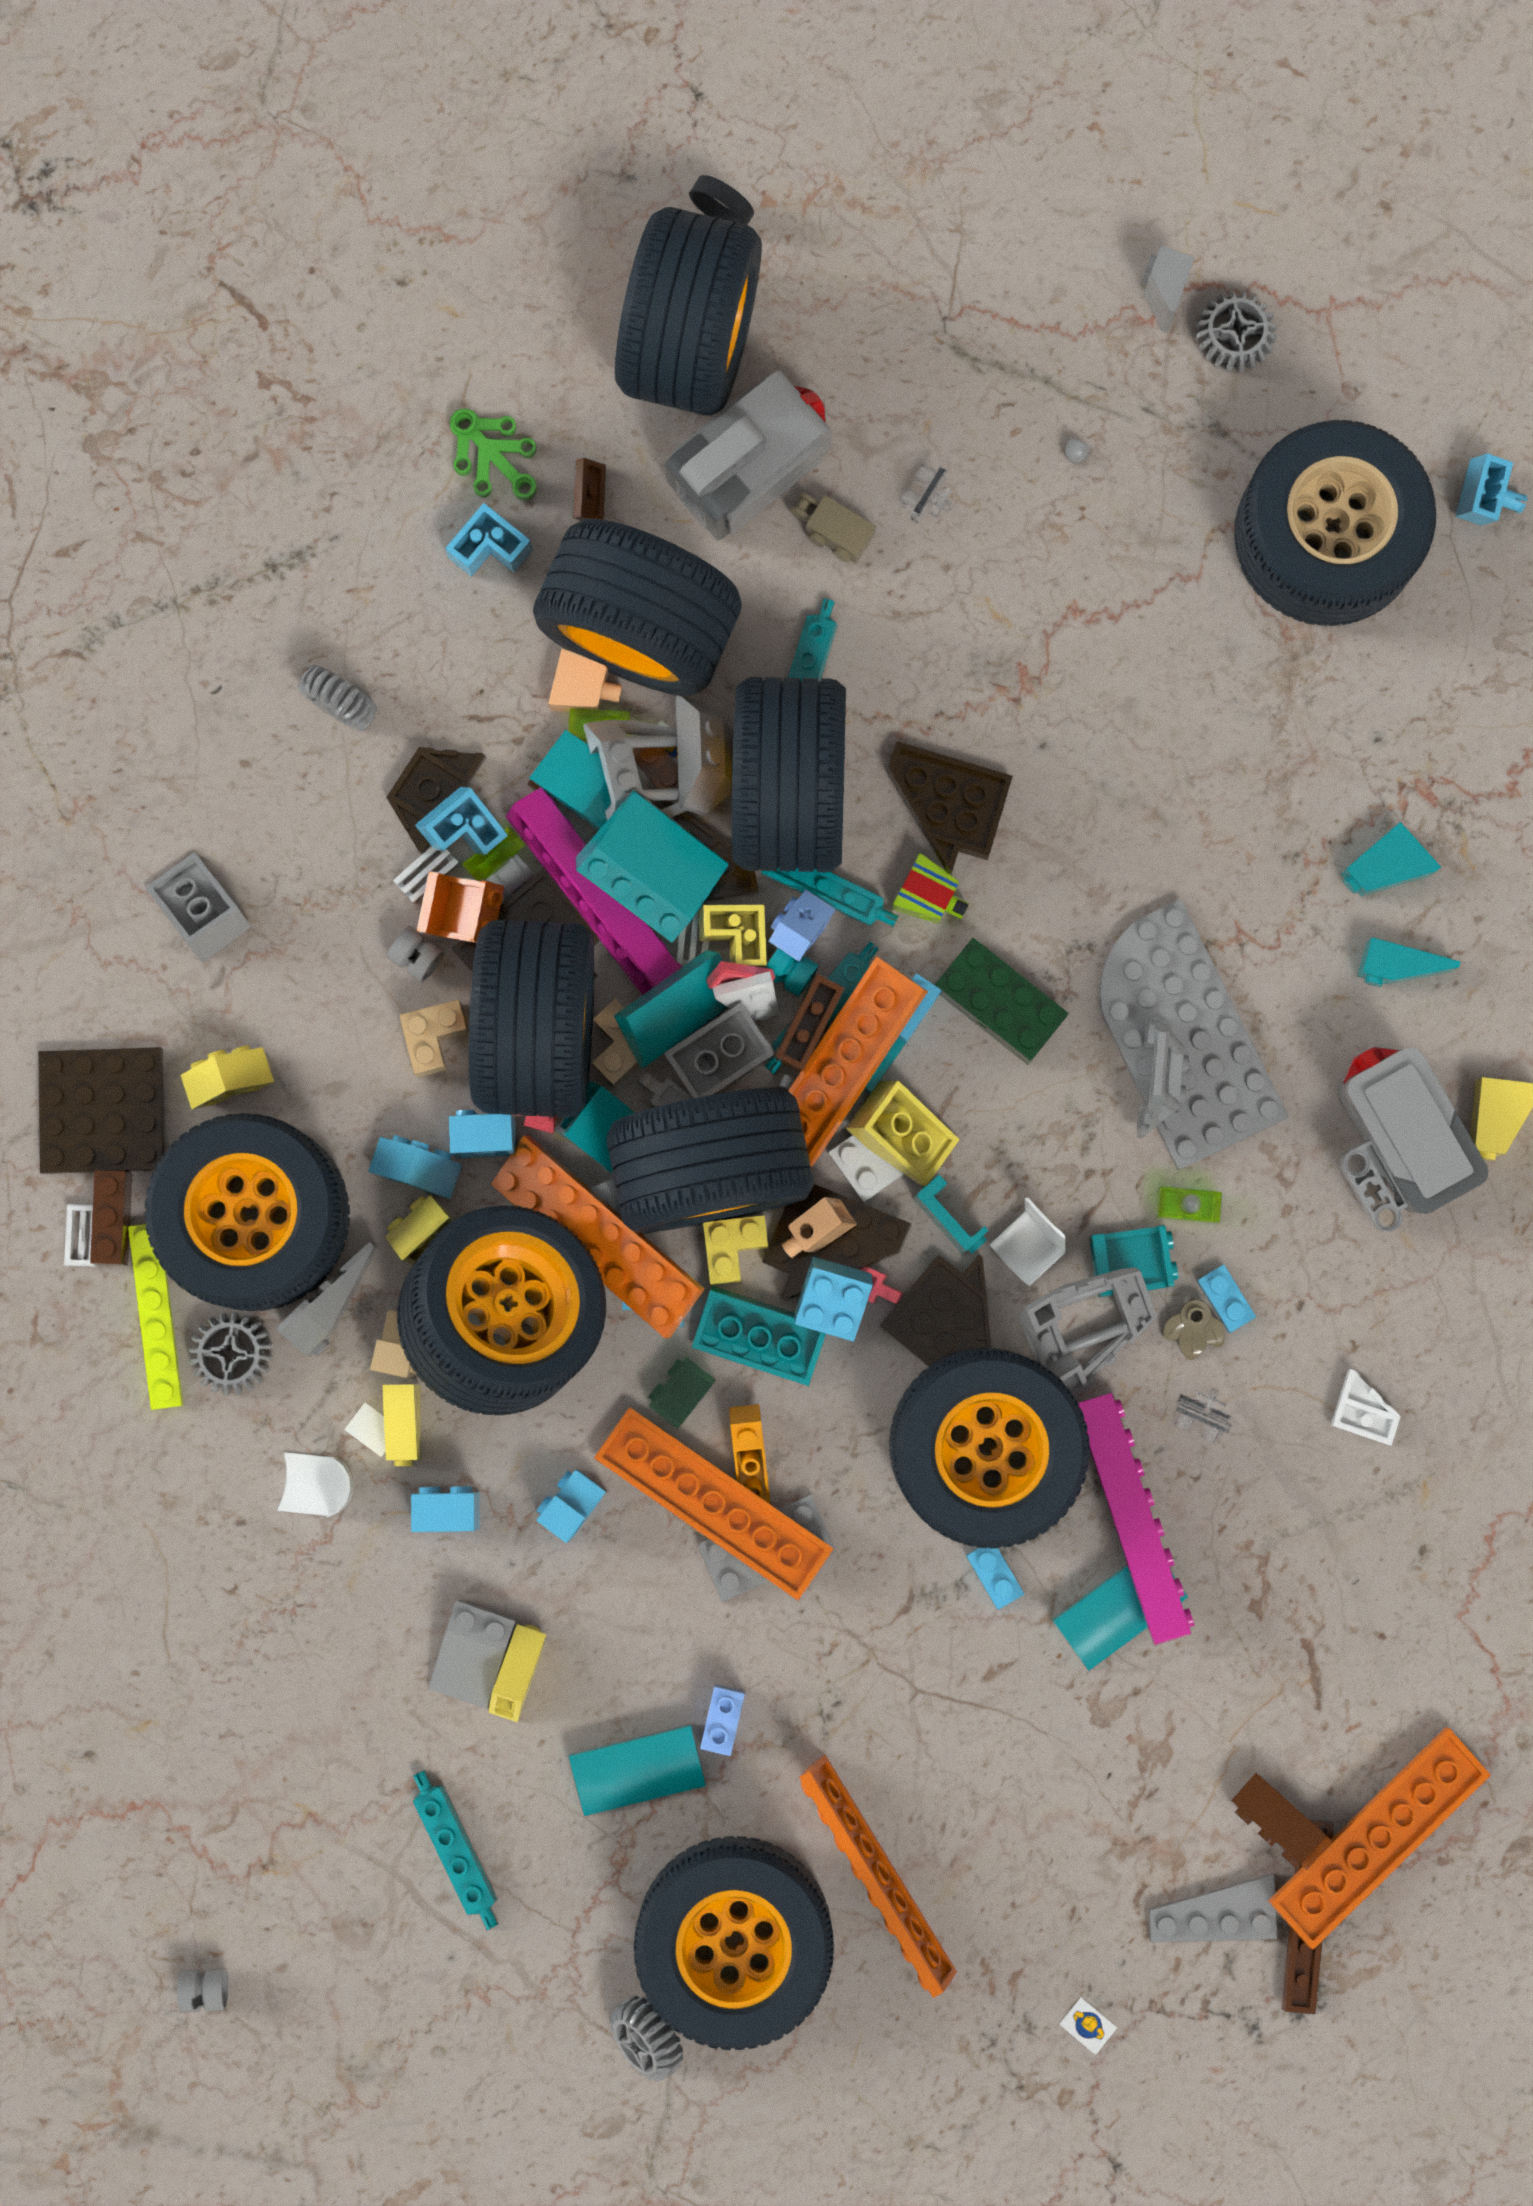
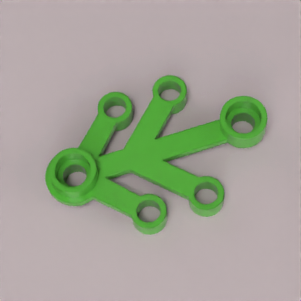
(490, 450)

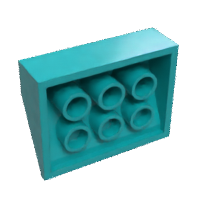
(651, 865)

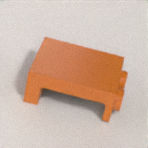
(458, 906)

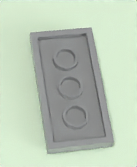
(735, 1577)

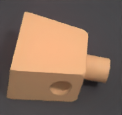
(581, 684)
(829, 1221)

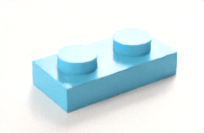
(1226, 1298)
(995, 1576)

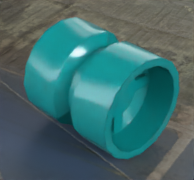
(793, 973)

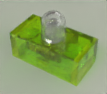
(1188, 1205)

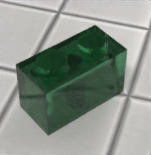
(681, 1392)

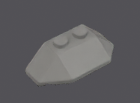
(703, 756)

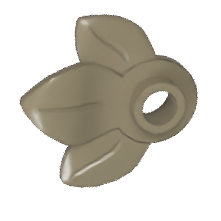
(1194, 1334)

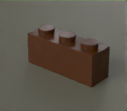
(808, 1022)
(111, 1218)
(1280, 1822)

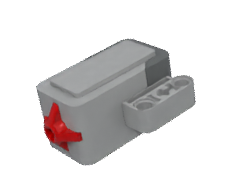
(749, 454)
(1407, 1136)

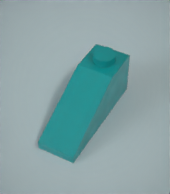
(1393, 963)

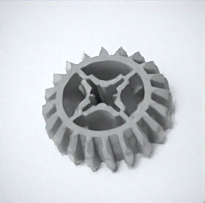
(1259, 326)
(337, 697)
(231, 1339)
(646, 2039)

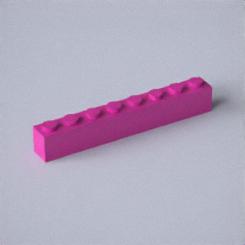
(621, 932)
(1134, 1522)

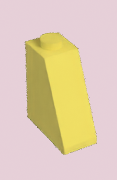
(1498, 1114)
(402, 1423)
(517, 1672)

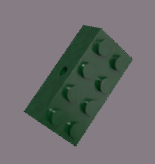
(1000, 1001)

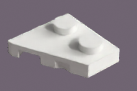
(754, 993)
(863, 1168)
(1364, 1412)

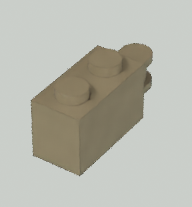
(835, 527)

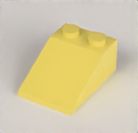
(903, 1132)
(415, 1232)

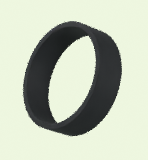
(708, 188)

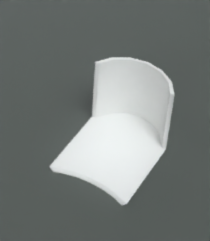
(1030, 1244)
(316, 1485)

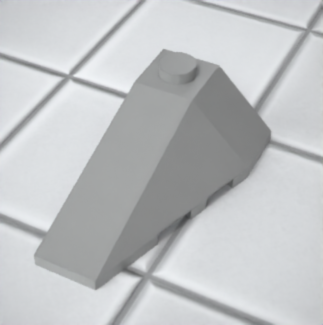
(316, 1320)

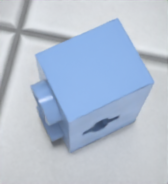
(801, 924)
(722, 1720)

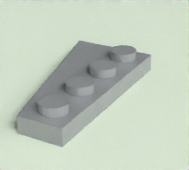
(1218, 1915)

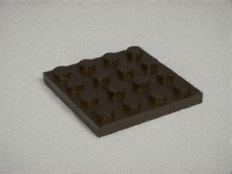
(101, 1110)

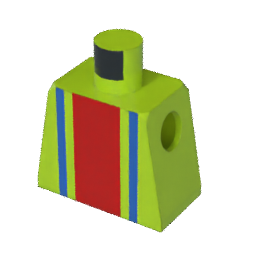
(929, 893)

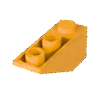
(749, 1449)

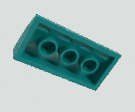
(671, 1010)
(757, 1336)
(1103, 1619)
(637, 1770)

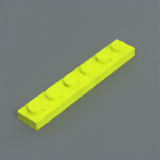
(155, 1323)

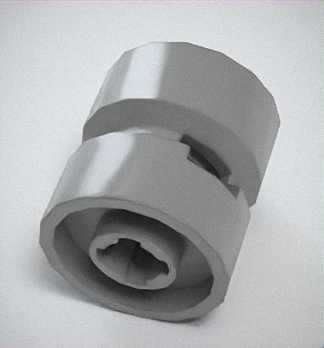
(407, 947)
(202, 1990)

